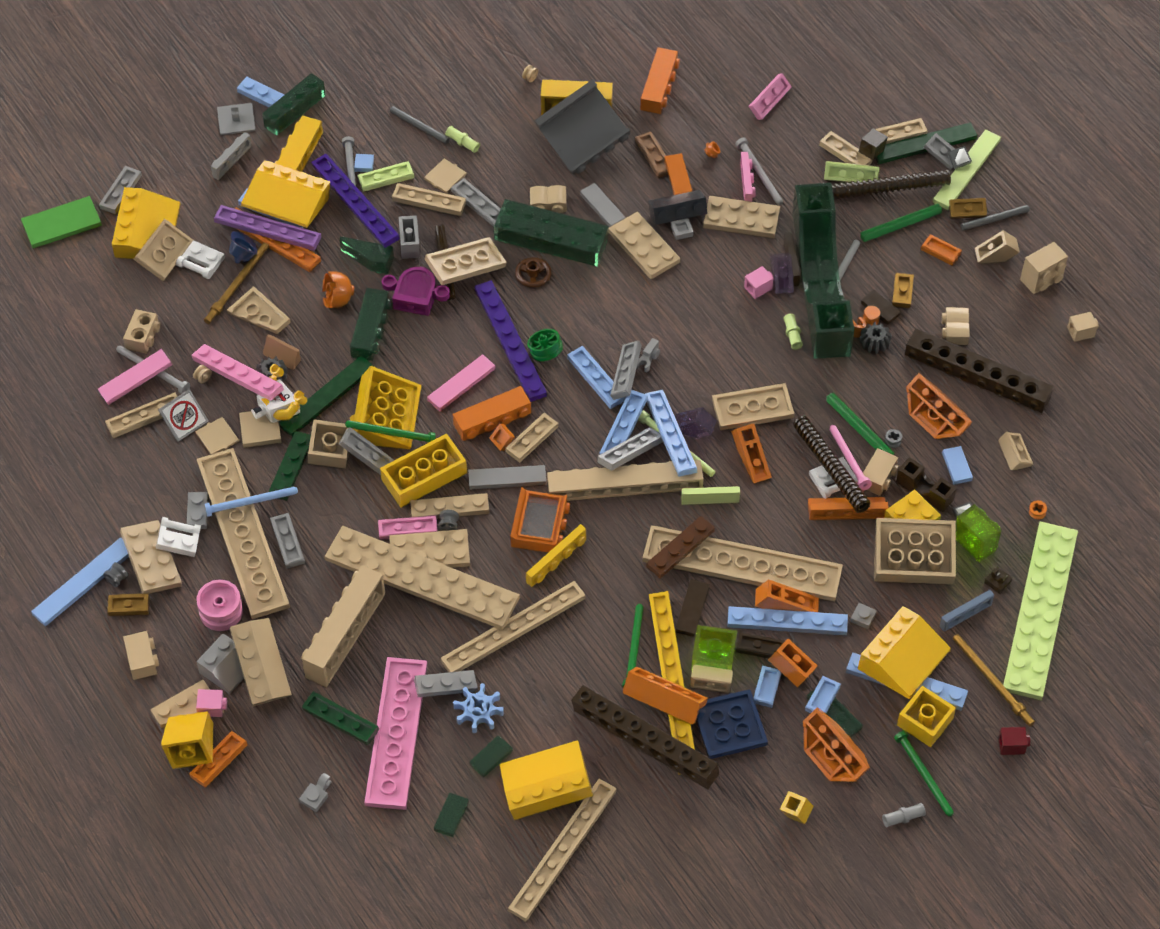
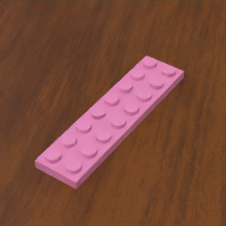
(397, 736)

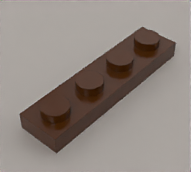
(680, 547)

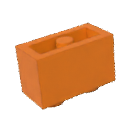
(792, 662)

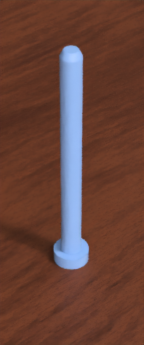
(249, 500)

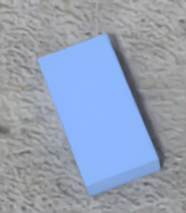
(957, 465)
(767, 686)
(823, 695)

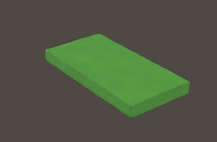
(61, 222)

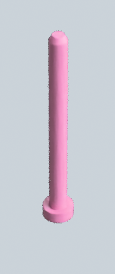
(863, 482)

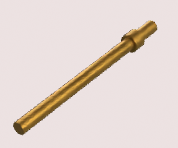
(217, 307)
(1017, 707)

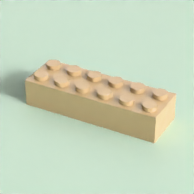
(343, 625)

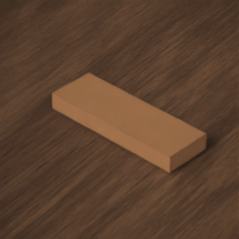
(652, 153)

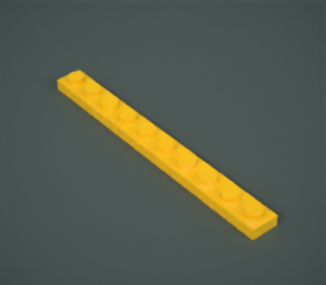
(669, 658)

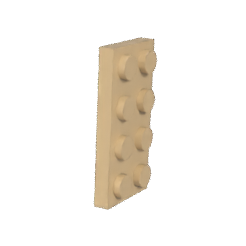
(741, 217)
(644, 245)
(465, 261)
(753, 406)
(440, 546)
(152, 566)

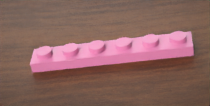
(237, 372)

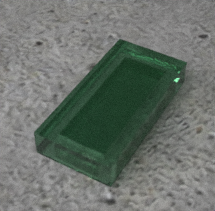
(491, 756)
(451, 814)

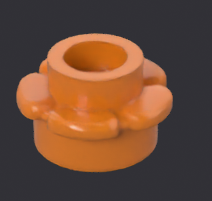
(712, 149)

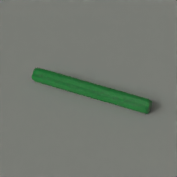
(901, 222)
(857, 423)

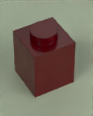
(1013, 740)

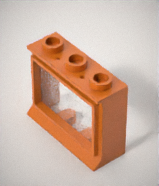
(539, 521)

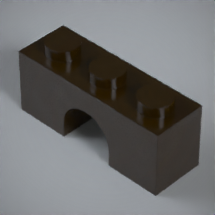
(938, 494)

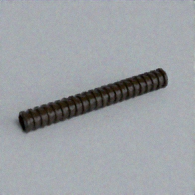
(891, 184)
(832, 464)

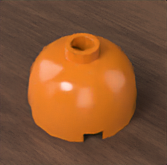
(337, 289)

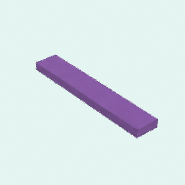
(267, 227)

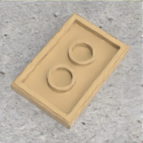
(163, 249)

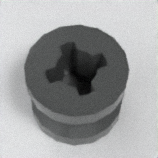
(448, 520)
(115, 574)

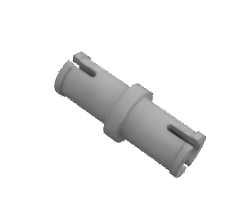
(903, 815)

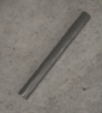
(420, 125)
(995, 217)

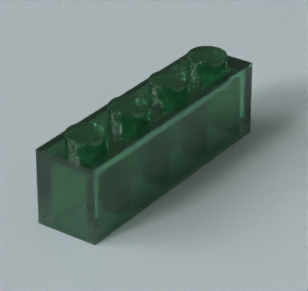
(293, 104)
(370, 324)

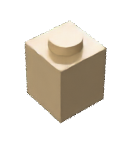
(1082, 326)

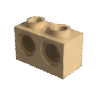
(141, 331)

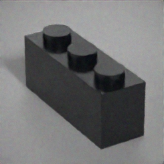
(677, 207)

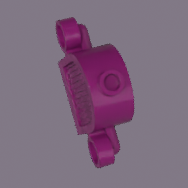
(415, 290)

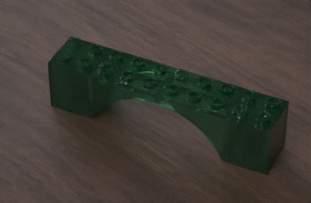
(827, 310)

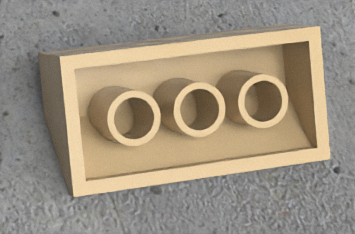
(260, 661)

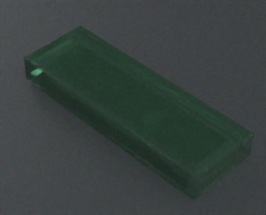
(842, 716)

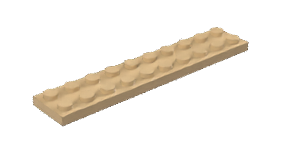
(243, 535)
(751, 564)
(424, 577)

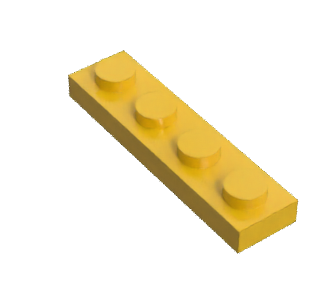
(556, 555)

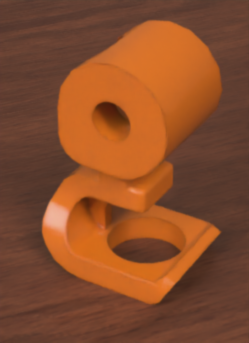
(871, 315)

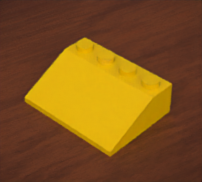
(286, 194)
(139, 218)
(387, 402)
(903, 653)
(545, 780)

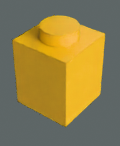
(796, 807)

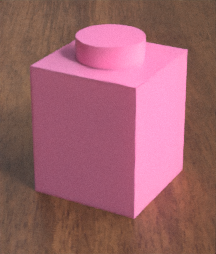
(759, 282)
(211, 701)

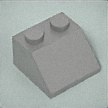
(221, 664)

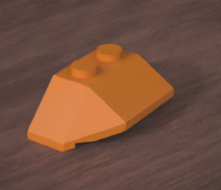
(935, 410)
(832, 748)

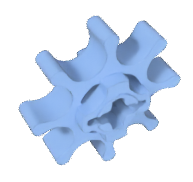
(474, 713)

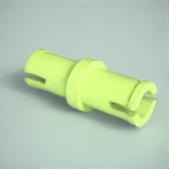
(462, 139)
(793, 331)

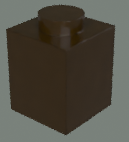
(873, 144)

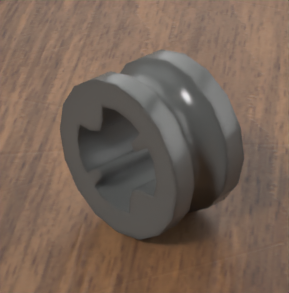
(890, 442)

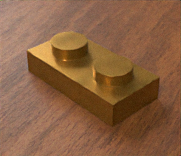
(967, 208)
(903, 290)
(128, 604)

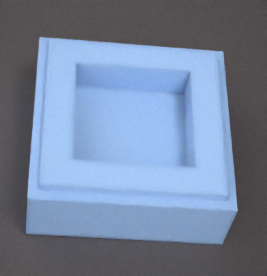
(364, 163)

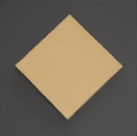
(258, 431)

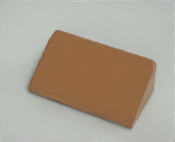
(283, 351)

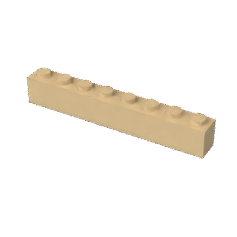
(621, 481)

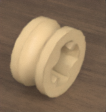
(530, 73)
(202, 374)

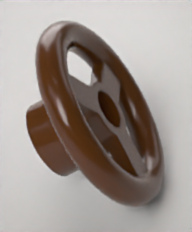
(533, 268)

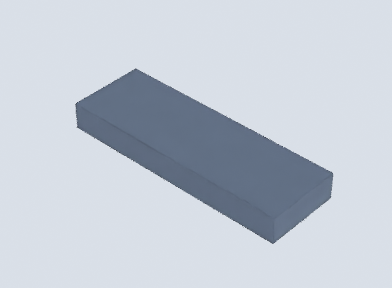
(966, 610)

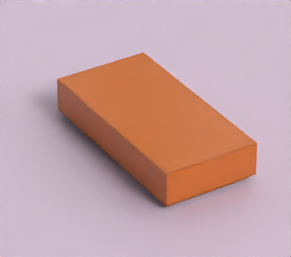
(941, 250)

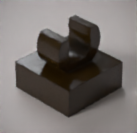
(998, 580)

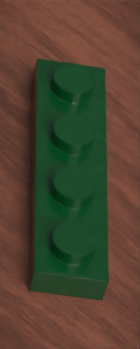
(291, 463)
(340, 718)

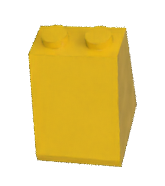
(188, 740)

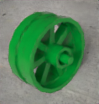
(545, 345)

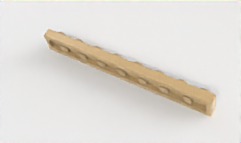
(515, 627)
(561, 850)

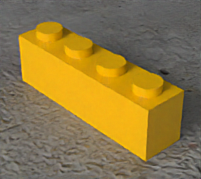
(301, 144)

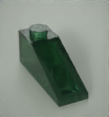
(368, 254)

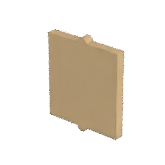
(445, 175)
(217, 436)

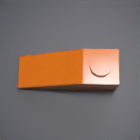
(751, 452)
(782, 597)

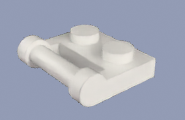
(202, 255)
(822, 479)
(175, 541)

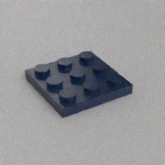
(730, 725)

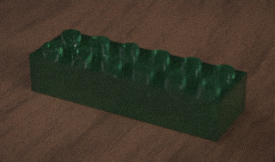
(551, 232)

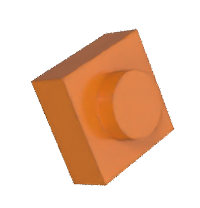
(501, 437)

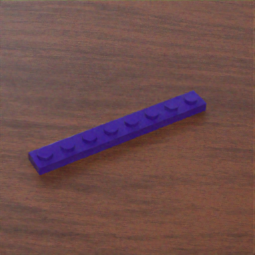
(356, 201)
(510, 341)

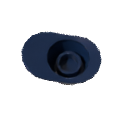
(242, 247)

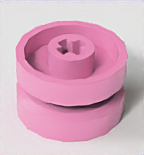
(219, 605)

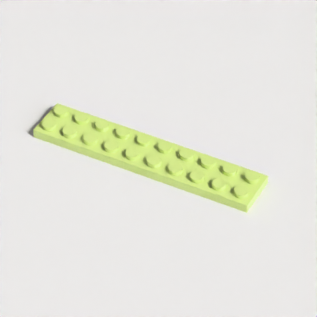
(1040, 611)

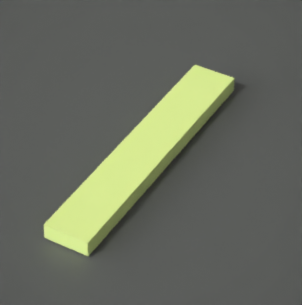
(963, 175)

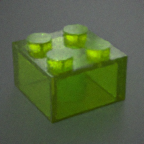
(977, 532)
(714, 647)

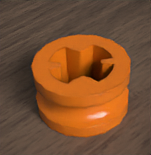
(1040, 505)

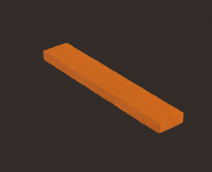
(300, 256)

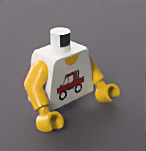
(284, 405)

